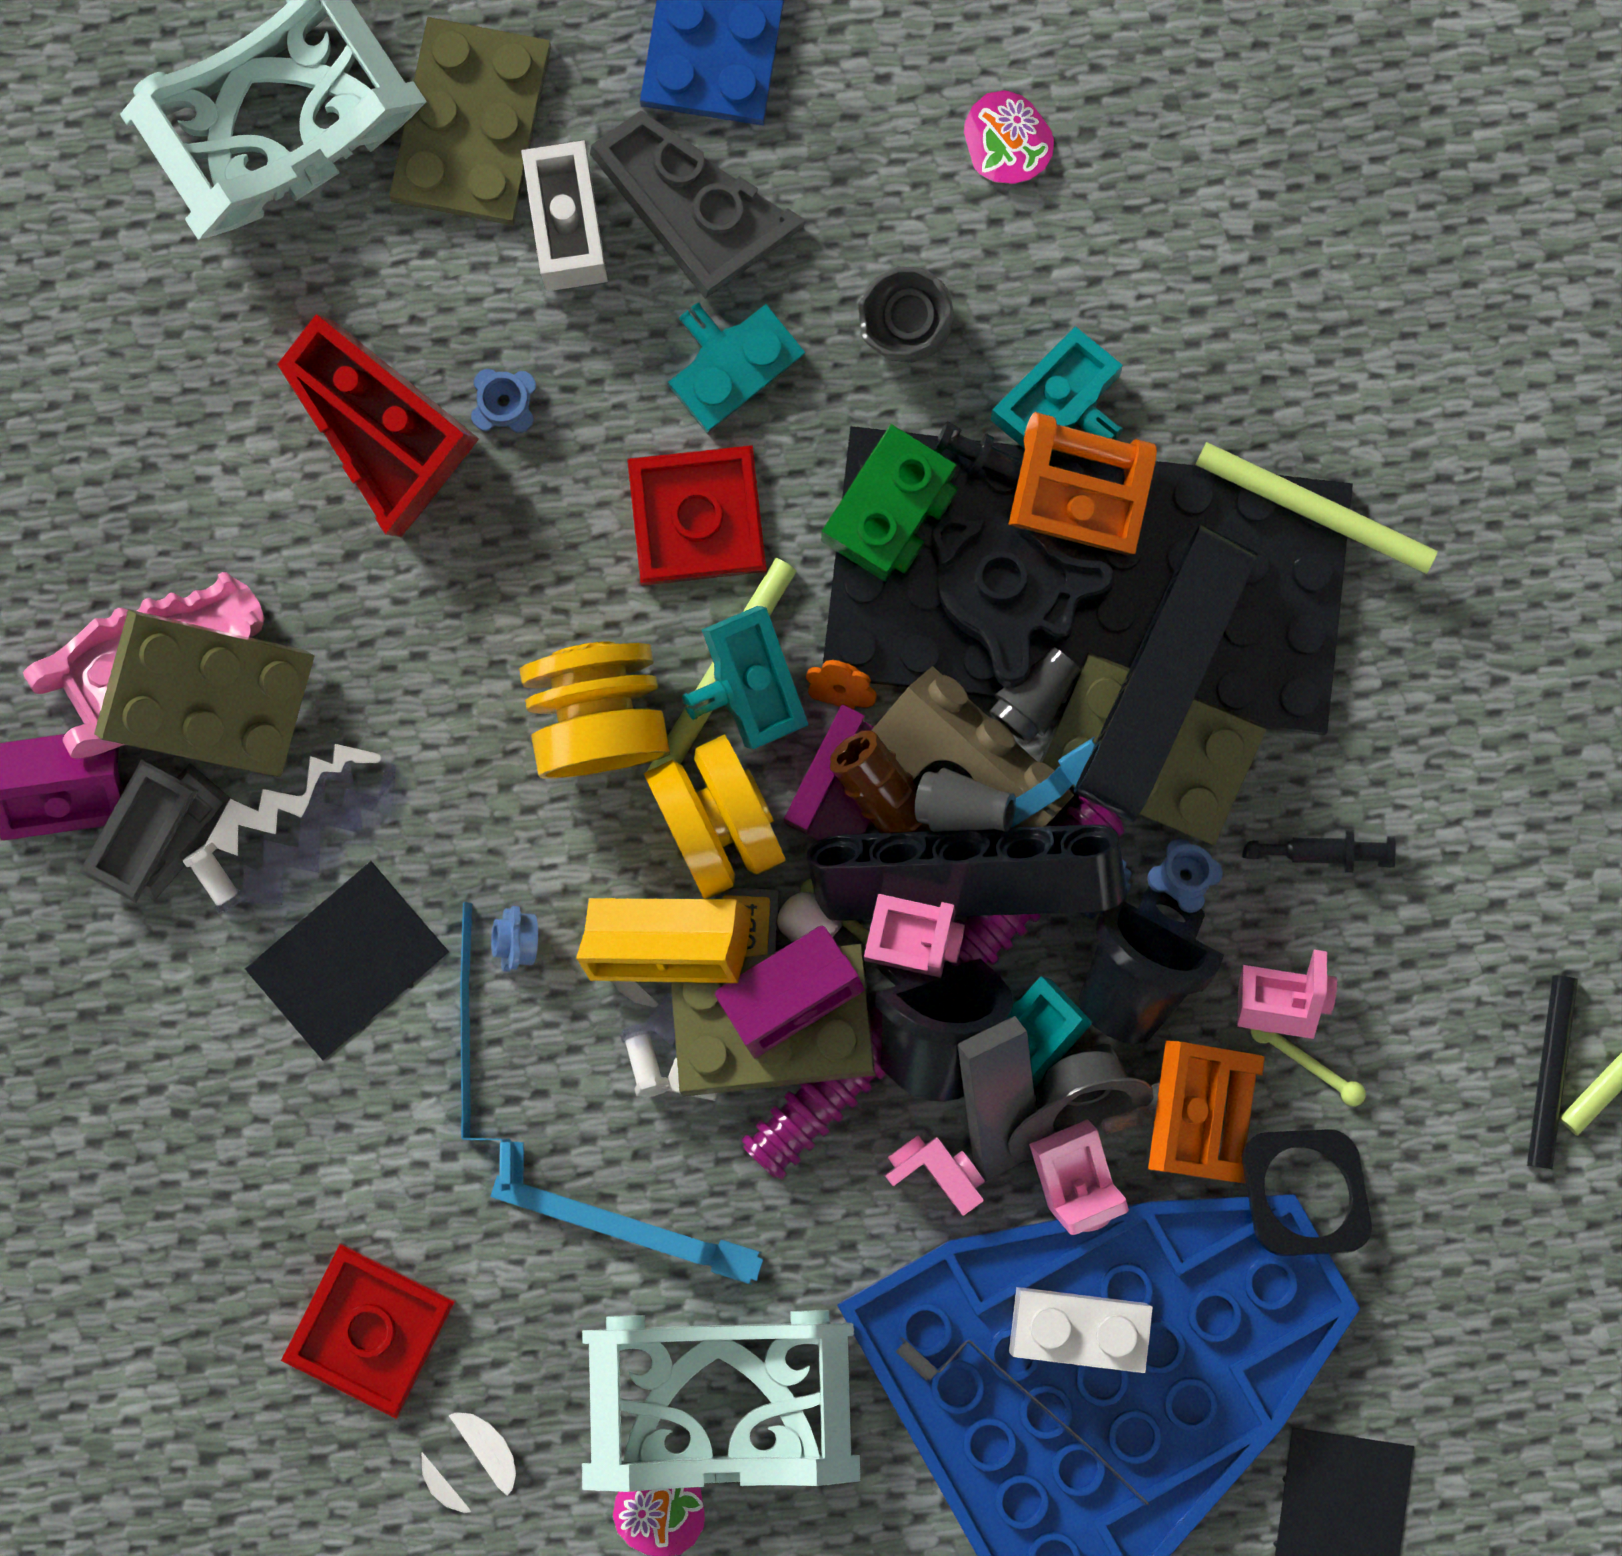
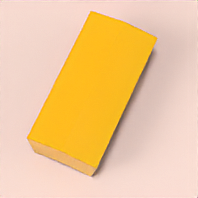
(665, 940)

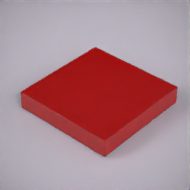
(696, 515)
(368, 1331)

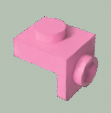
(913, 935)
(1286, 1000)
(954, 1175)
(1077, 1179)

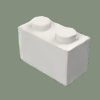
(564, 216)
(1080, 1330)

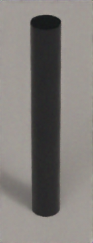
(1552, 1072)

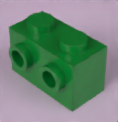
(890, 503)

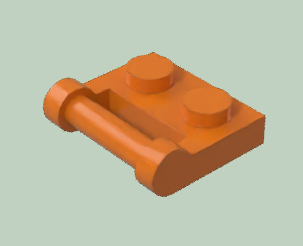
(1078, 504)
(1193, 1111)

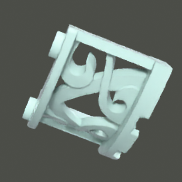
(239, 194)
(793, 1456)

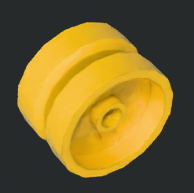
(719, 815)

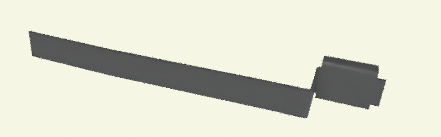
(927, 1371)

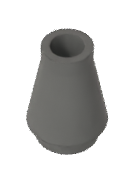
(1032, 705)
(962, 804)

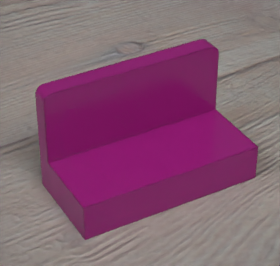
(51, 791)
(821, 802)
(789, 991)

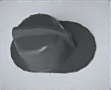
(1079, 1088)

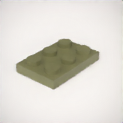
(479, 114)
(203, 694)
(1201, 768)
(717, 1061)

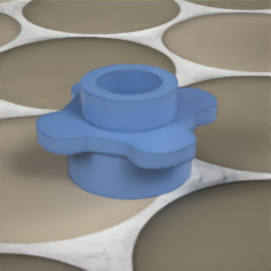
(490, 387)
(1190, 858)
(515, 938)

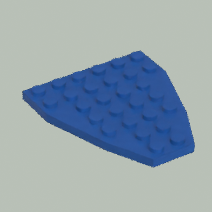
(1224, 1370)

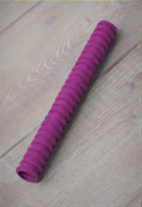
(820, 1102)

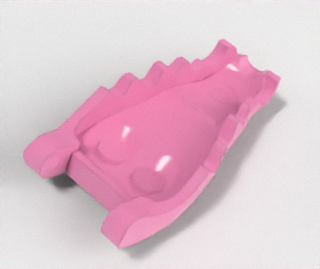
(87, 660)

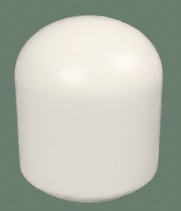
(801, 915)

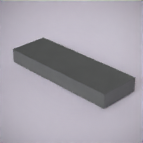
(996, 1092)

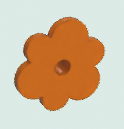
(840, 685)

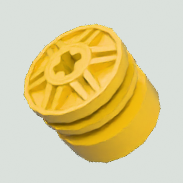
(594, 710)

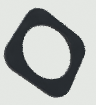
(1268, 1230)

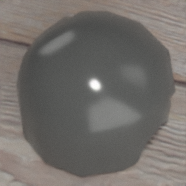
(919, 306)

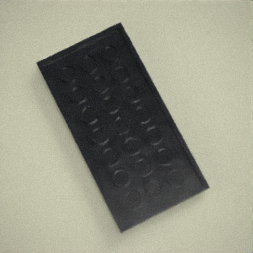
(1271, 657)

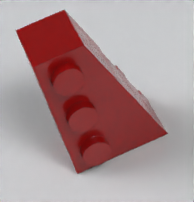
(378, 423)

